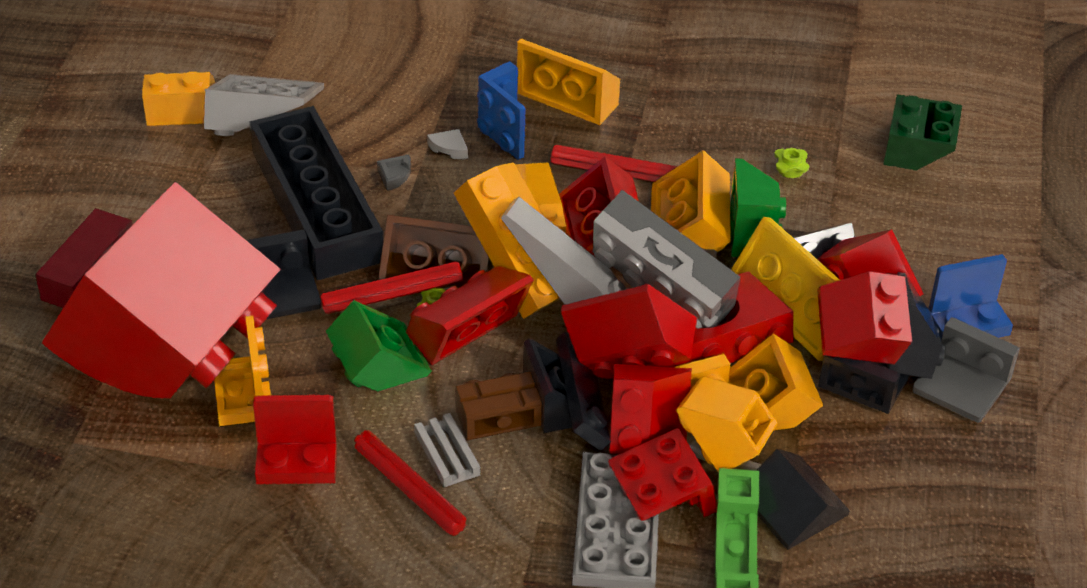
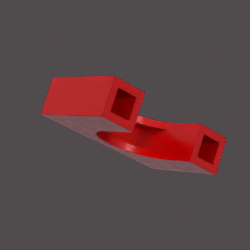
(751, 321)

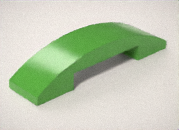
(736, 529)

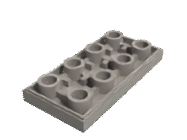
(611, 541)

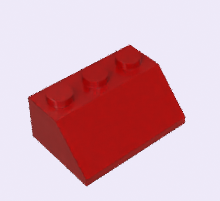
(590, 196)
(467, 312)
(629, 329)

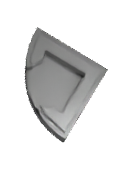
(449, 143)

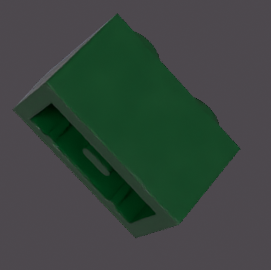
(921, 131)

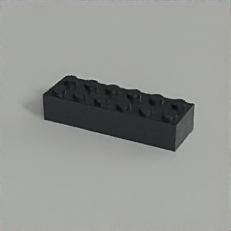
(317, 192)

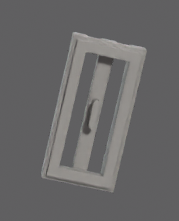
(437, 428)

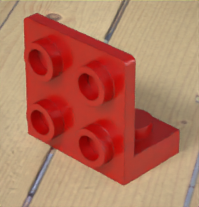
(295, 439)
(663, 476)

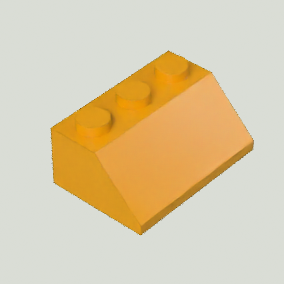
(566, 83)
(696, 201)

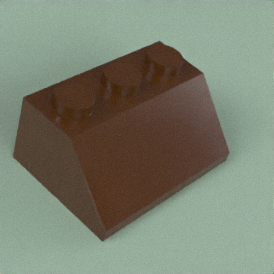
(423, 244)

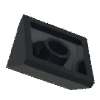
(549, 381)
(795, 499)

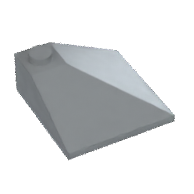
(247, 98)

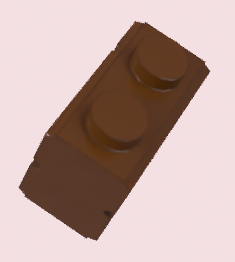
(498, 405)

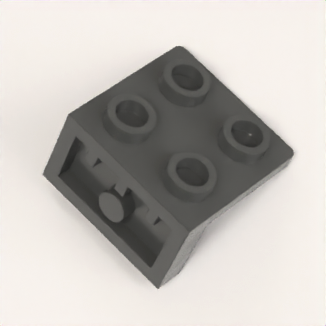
(972, 371)

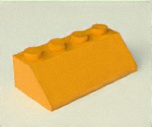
(484, 202)

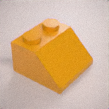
(175, 97)
(780, 379)

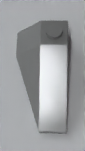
(561, 260)

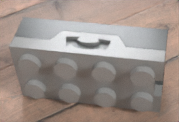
(659, 255)

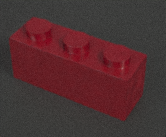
(78, 254)

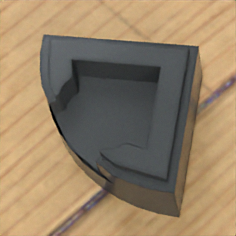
(394, 171)

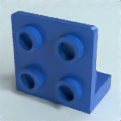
(499, 111)
(970, 295)

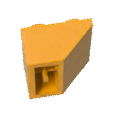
(726, 422)

